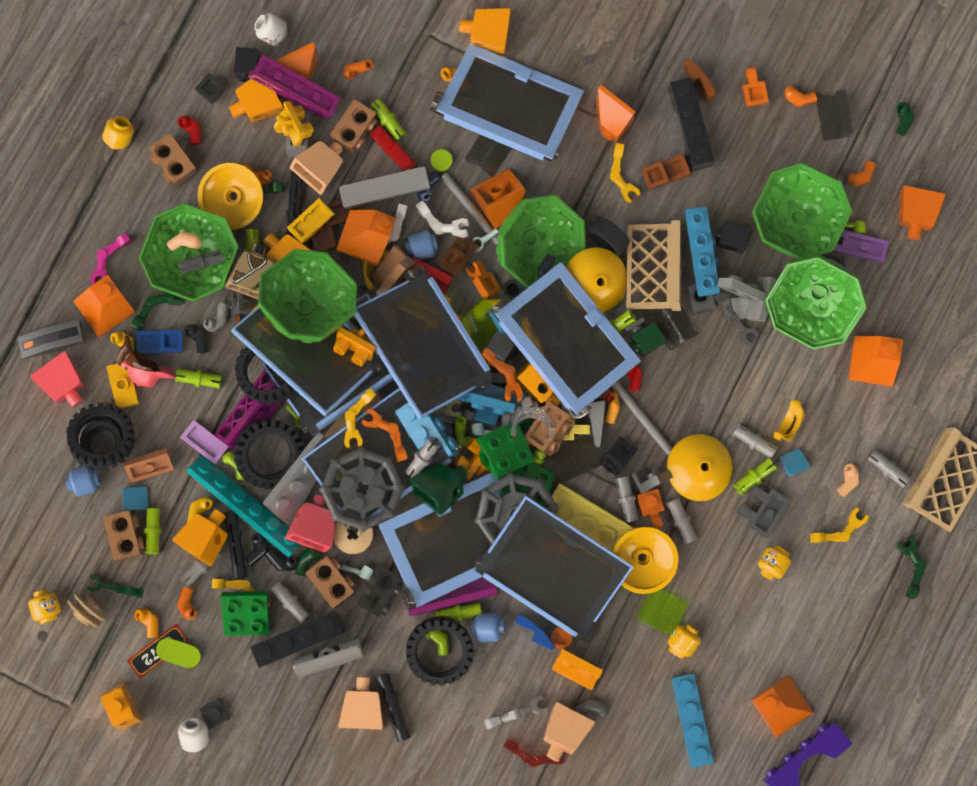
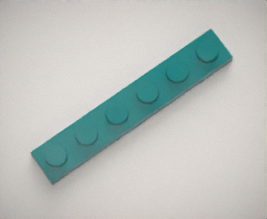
(242, 504)

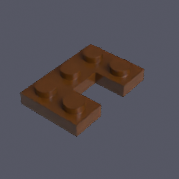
(324, 238)

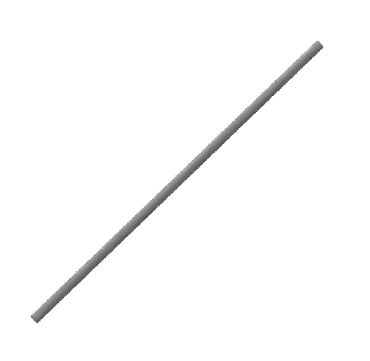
(617, 387)

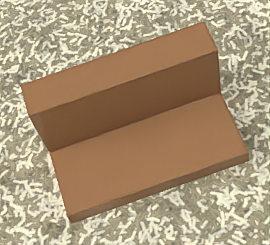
(392, 269)

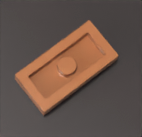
(148, 465)

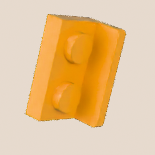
(576, 669)

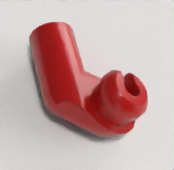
(192, 127)
(635, 375)

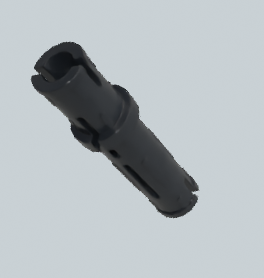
(295, 179)
(235, 545)
(392, 706)

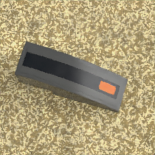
(51, 339)

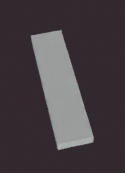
(384, 187)

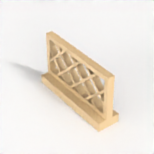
(673, 262)
(930, 473)

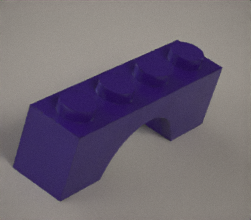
(828, 741)

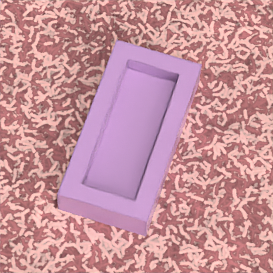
(204, 442)

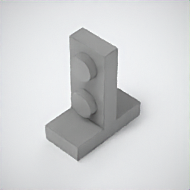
(754, 293)

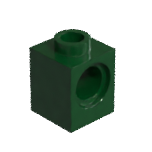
(647, 340)

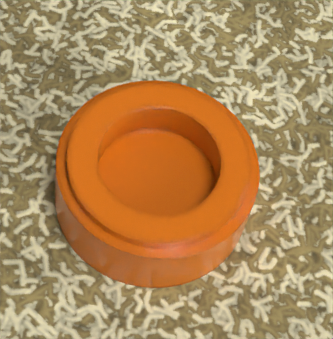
(560, 638)

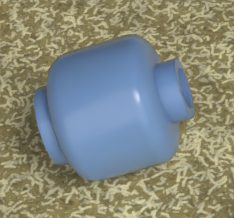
(421, 245)
(83, 481)
(488, 627)

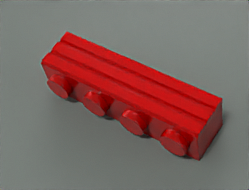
(392, 149)

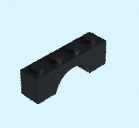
(693, 128)
(297, 639)

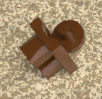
(457, 256)

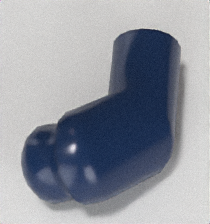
(426, 194)

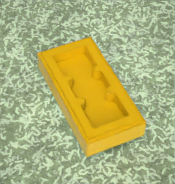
(310, 221)
(122, 387)

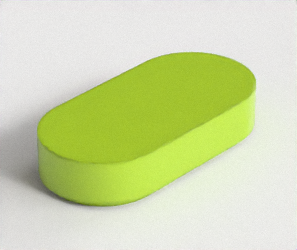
(178, 653)

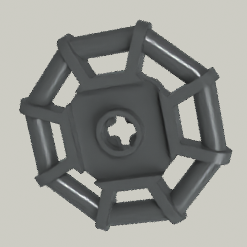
(349, 484)
(509, 501)

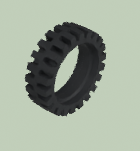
(250, 390)
(96, 413)
(424, 673)

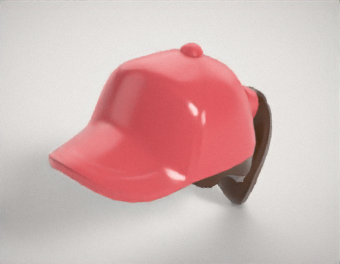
(139, 368)

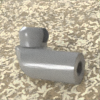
(218, 321)

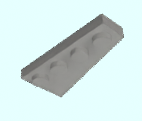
(293, 487)

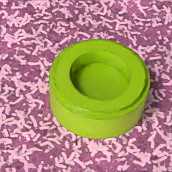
(441, 160)

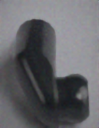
(545, 265)
(199, 336)
(259, 549)
(281, 563)

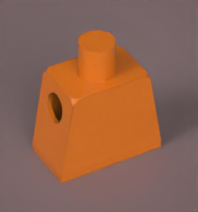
(918, 210)

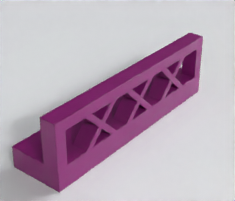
(294, 87)
(253, 412)
(472, 591)

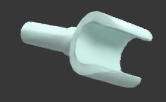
(484, 239)
(478, 430)
(365, 573)

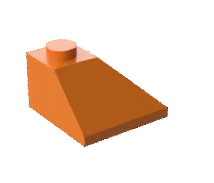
(301, 61)
(613, 115)
(499, 196)
(366, 235)
(104, 305)
(875, 359)
(782, 706)

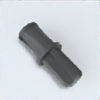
(201, 261)

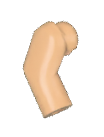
(186, 239)
(851, 477)

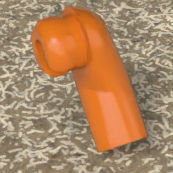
(357, 68)

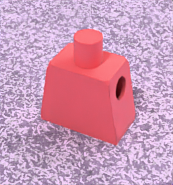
(60, 380)
(313, 526)

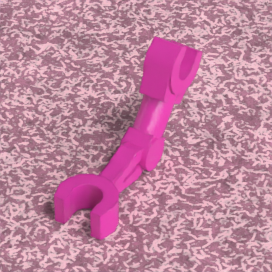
(102, 255)

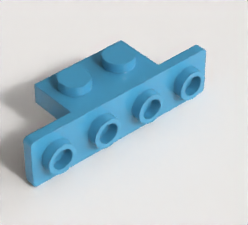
(701, 246)
(492, 398)
(424, 428)

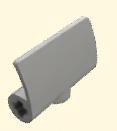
(308, 665)

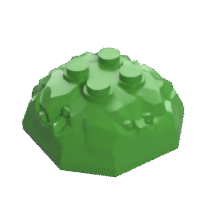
(802, 211)
(539, 228)
(162, 263)
(307, 295)
(816, 301)

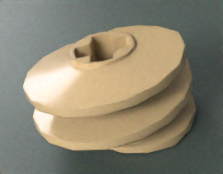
(352, 546)
(89, 612)

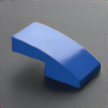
(159, 342)
(539, 636)

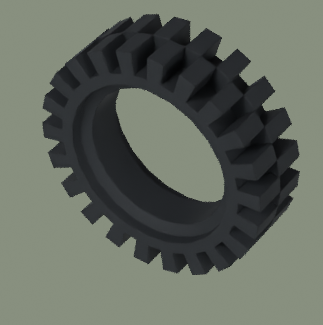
(247, 438)

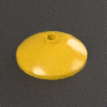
(216, 192)
(596, 263)
(685, 467)
(657, 567)

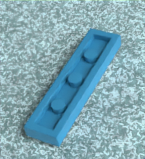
(692, 720)

